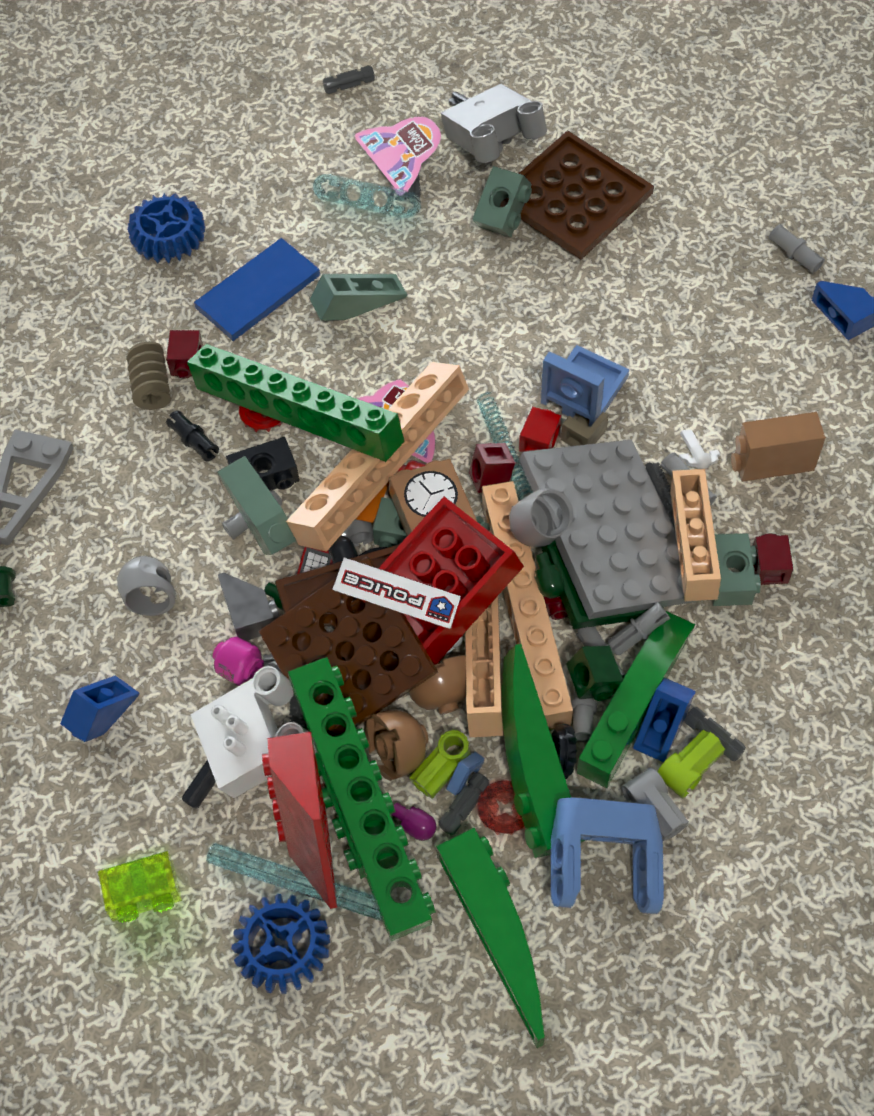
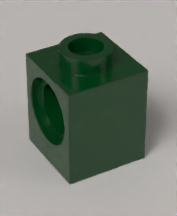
(594, 672)

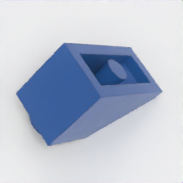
(846, 307)
(97, 707)
(664, 719)

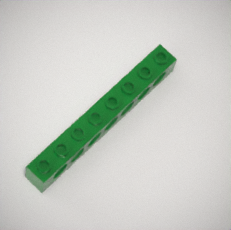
(297, 402)
(398, 918)

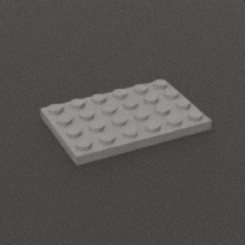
(620, 535)

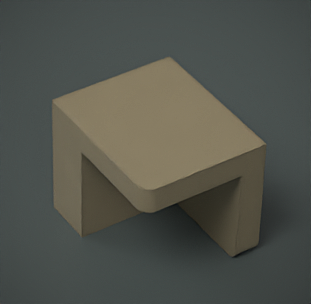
(578, 432)

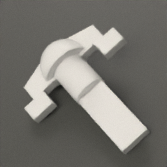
(700, 459)

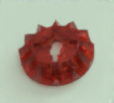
(489, 808)

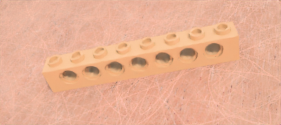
(360, 476)
(528, 610)

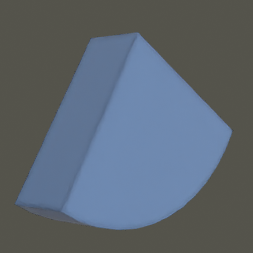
(463, 771)

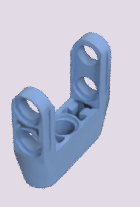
(607, 822)

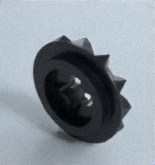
(565, 746)

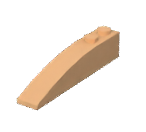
(484, 675)

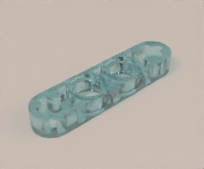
(367, 192)

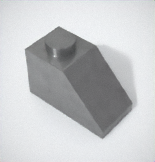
(247, 606)

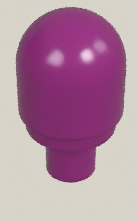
(415, 822)

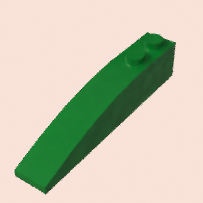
(632, 700)
(530, 754)
(495, 919)

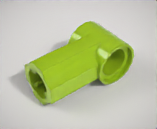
(439, 765)
(687, 768)

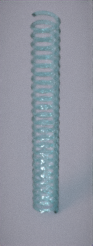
(486, 416)

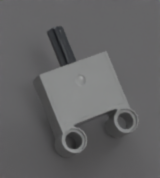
(490, 120)

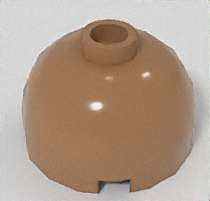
(444, 688)
(398, 737)

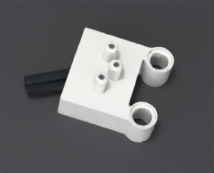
(236, 735)

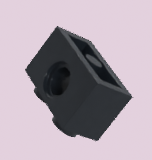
(275, 458)

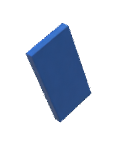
(257, 289)

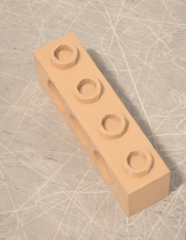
(695, 535)

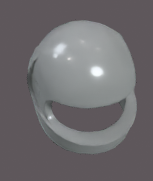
(533, 518)
(145, 572)

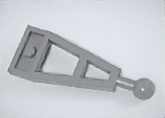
(36, 452)

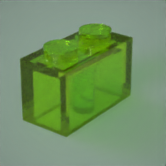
(139, 887)

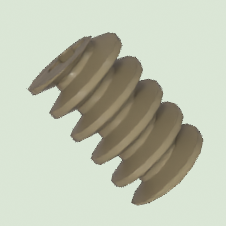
(148, 376)

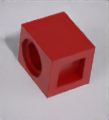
(540, 430)

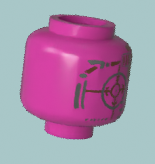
(237, 660)

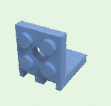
(581, 382)

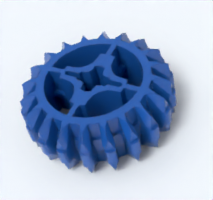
(174, 227)
(271, 953)

